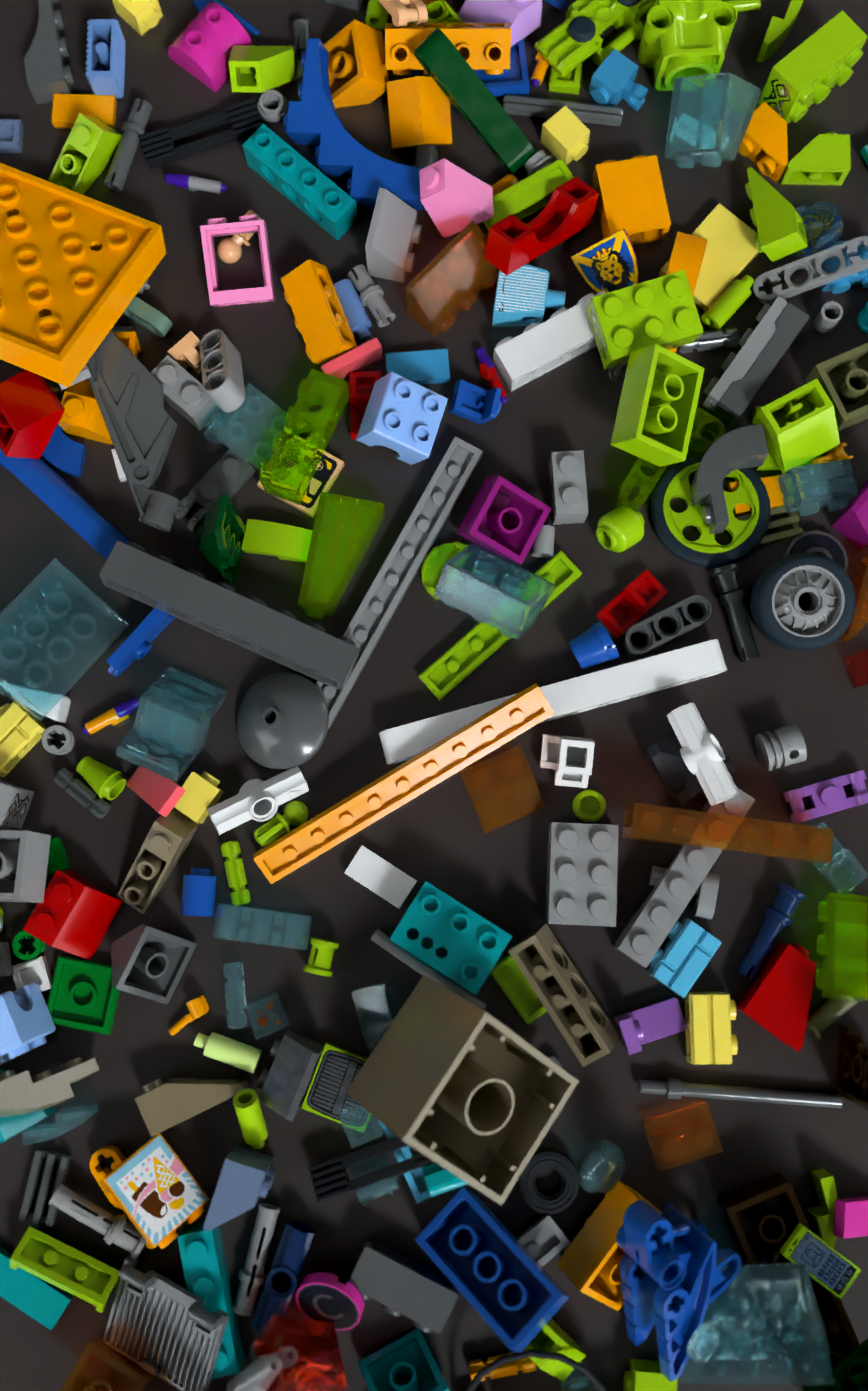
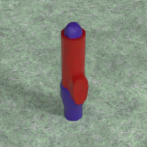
(489, 372)

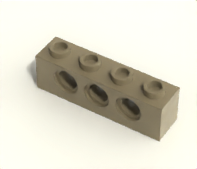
(564, 995)

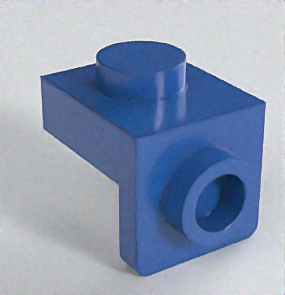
(475, 402)

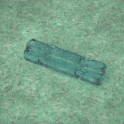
(235, 995)

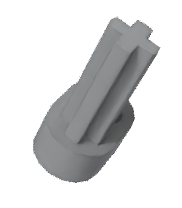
(705, 895)

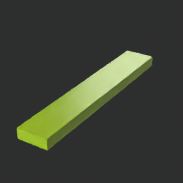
(485, 640)

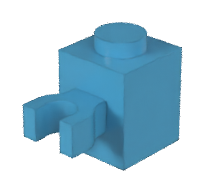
(616, 81)

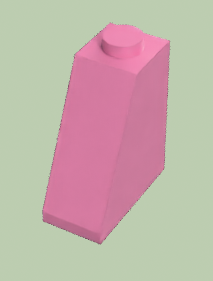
(454, 197)

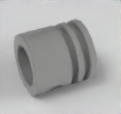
(780, 747)

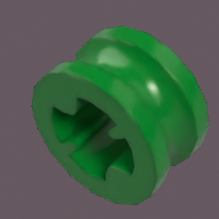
(18, 946)

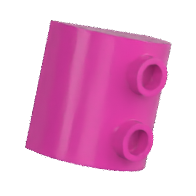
(207, 44)

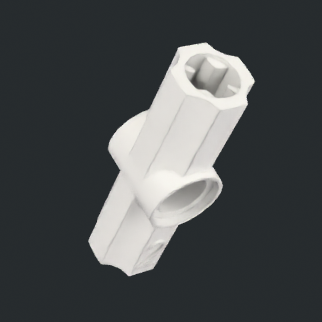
(702, 754)
(258, 800)

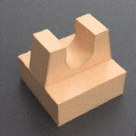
(187, 352)

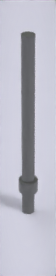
(674, 1088)

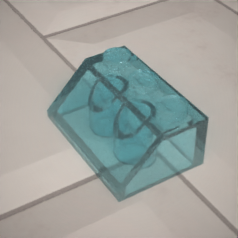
(493, 590)

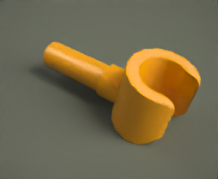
(834, 455)
(197, 1008)

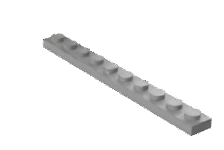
(404, 561)

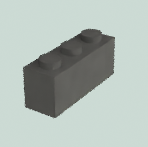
(403, 1286)

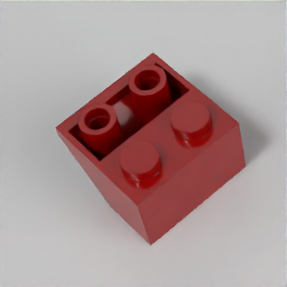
(27, 415)

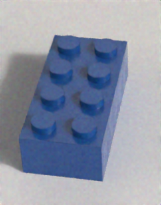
(492, 1270)

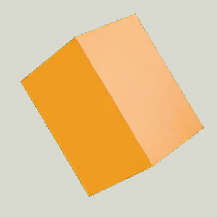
(418, 113)

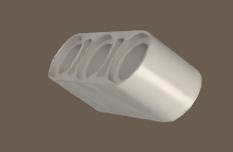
(222, 370)

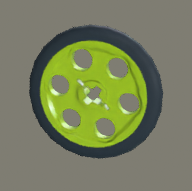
(706, 551)

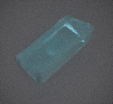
(373, 1013)

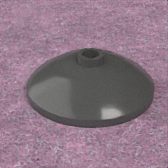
(298, 726)

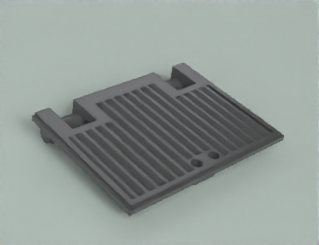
(164, 1328)

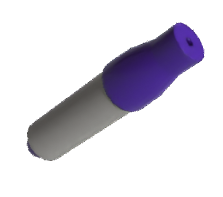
(195, 183)

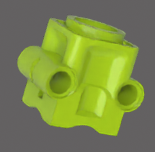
(685, 39)

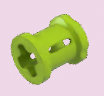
(321, 957)

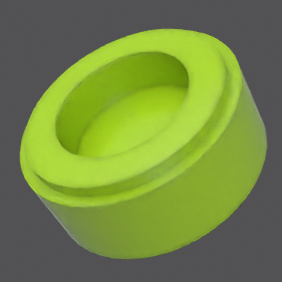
(589, 806)

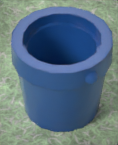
(593, 646)

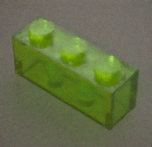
(843, 947)

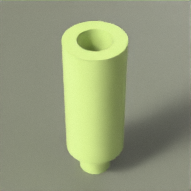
(229, 1051)

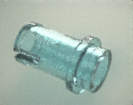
(377, 1190)

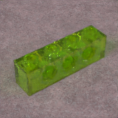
(294, 481)

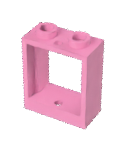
(246, 225)

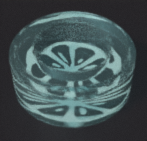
(703, 1343)

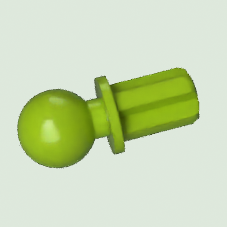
(294, 814)

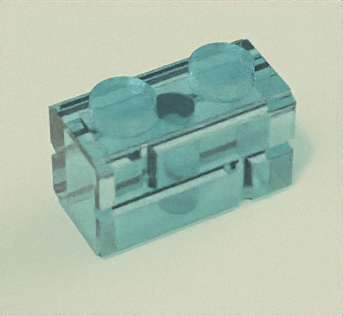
(818, 486)

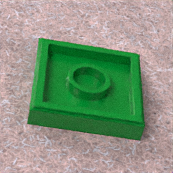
(83, 995)

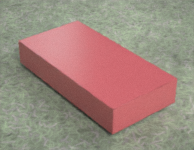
(354, 359)
(156, 790)

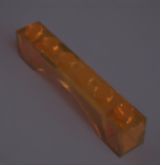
(728, 833)

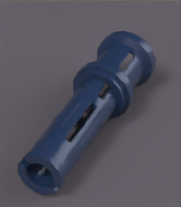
(777, 917)

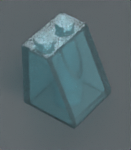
(709, 118)

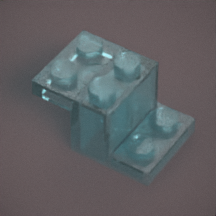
(171, 723)

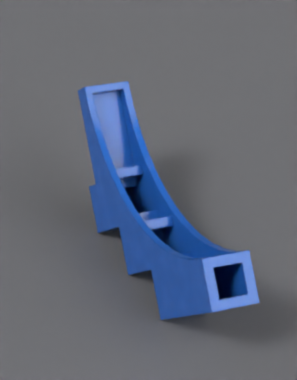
(337, 153)

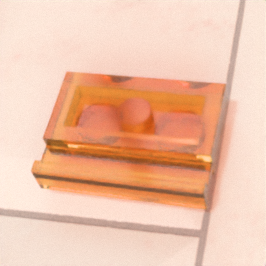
(682, 1136)

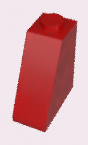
(782, 994)

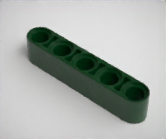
(474, 101)

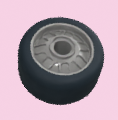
(777, 609)

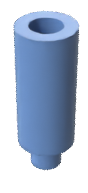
(353, 309)

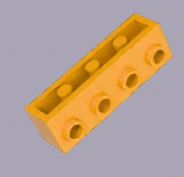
(480, 43)

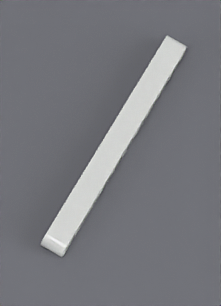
(570, 695)

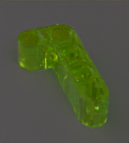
(702, 422)

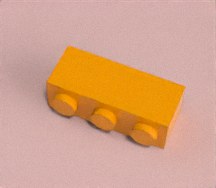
(318, 312)

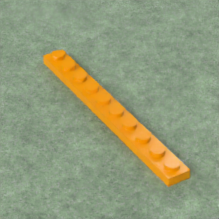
(403, 783)

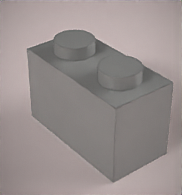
(184, 392)
(568, 487)

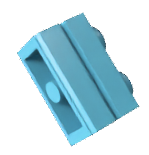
(683, 956)

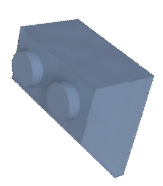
(241, 1183)

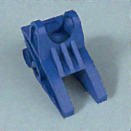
(672, 1281)

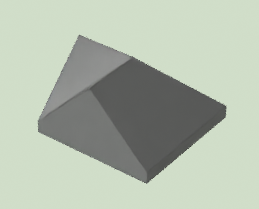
(150, 962)

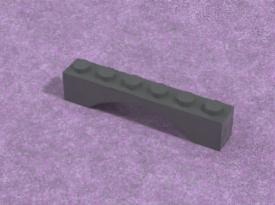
(46, 58)

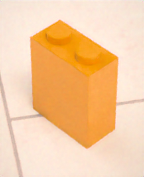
(632, 198)

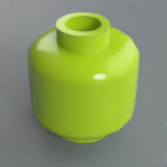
(620, 529)

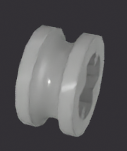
(53, 749)

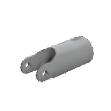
(263, 1371)

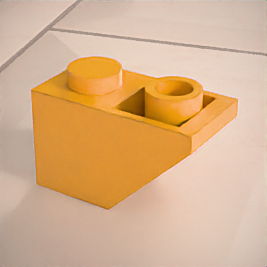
(766, 142)

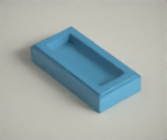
(420, 366)

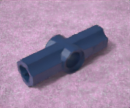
(289, 1259)

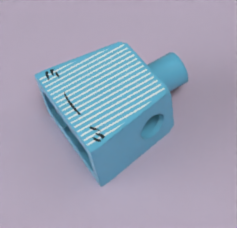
(524, 297)

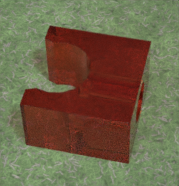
(318, 1351)

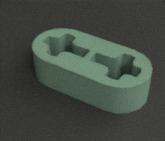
(148, 317)

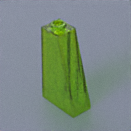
(337, 546)

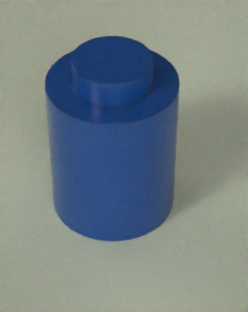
(198, 893)

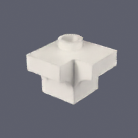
(569, 758)

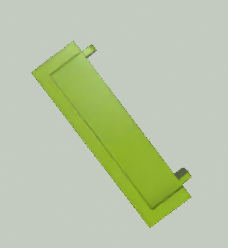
(529, 194)
(65, 1268)

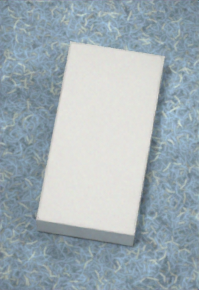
(380, 877)

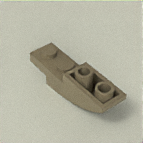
(28, 1094)

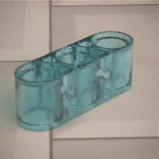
(262, 926)

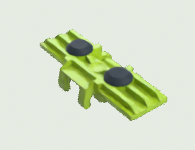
(580, 32)

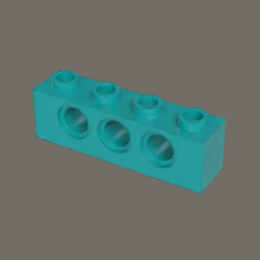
(300, 182)

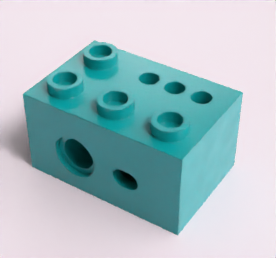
(450, 937)

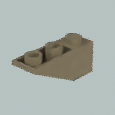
(157, 859)

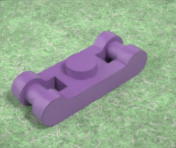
(827, 796)

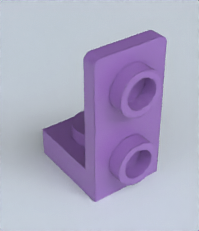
(649, 1024)

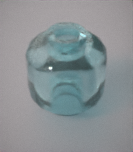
(600, 1166)

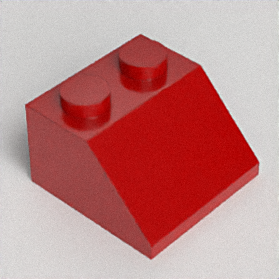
(73, 915)

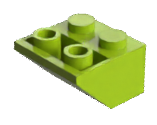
(799, 425)

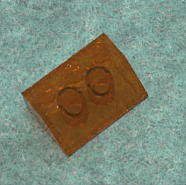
(451, 281)

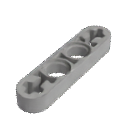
(812, 265)

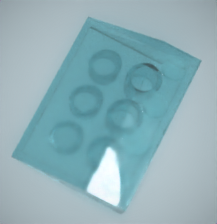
(52, 638)
(765, 1331)

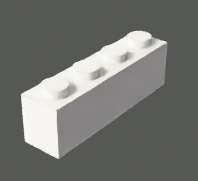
(545, 345)

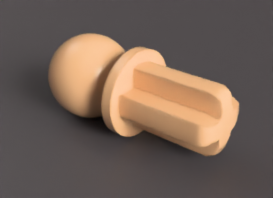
(230, 249)

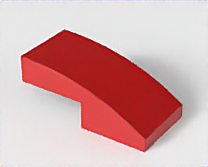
(360, 391)
(632, 603)

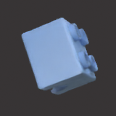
(402, 418)
(23, 1021)

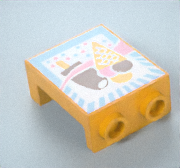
(156, 1192)

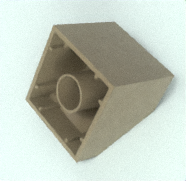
(462, 1089)

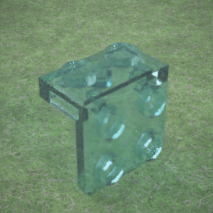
(249, 428)

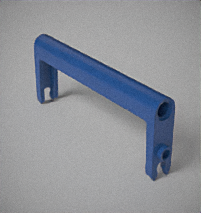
(96, 532)

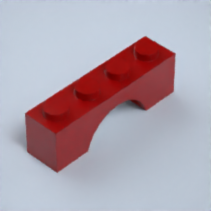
(567, 212)

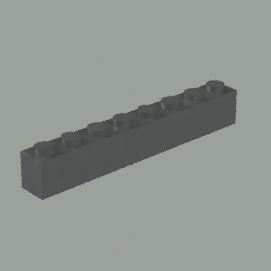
(230, 615)

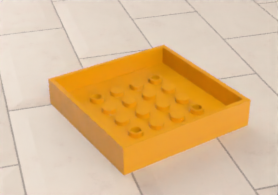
(54, 283)

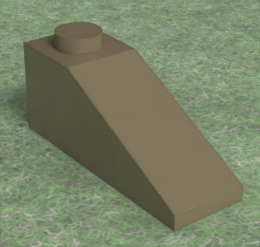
(182, 1098)

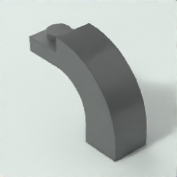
(733, 451)

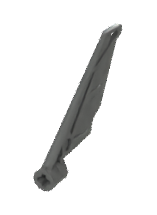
(137, 424)

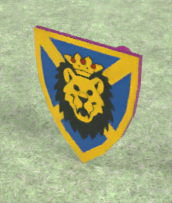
(609, 263)

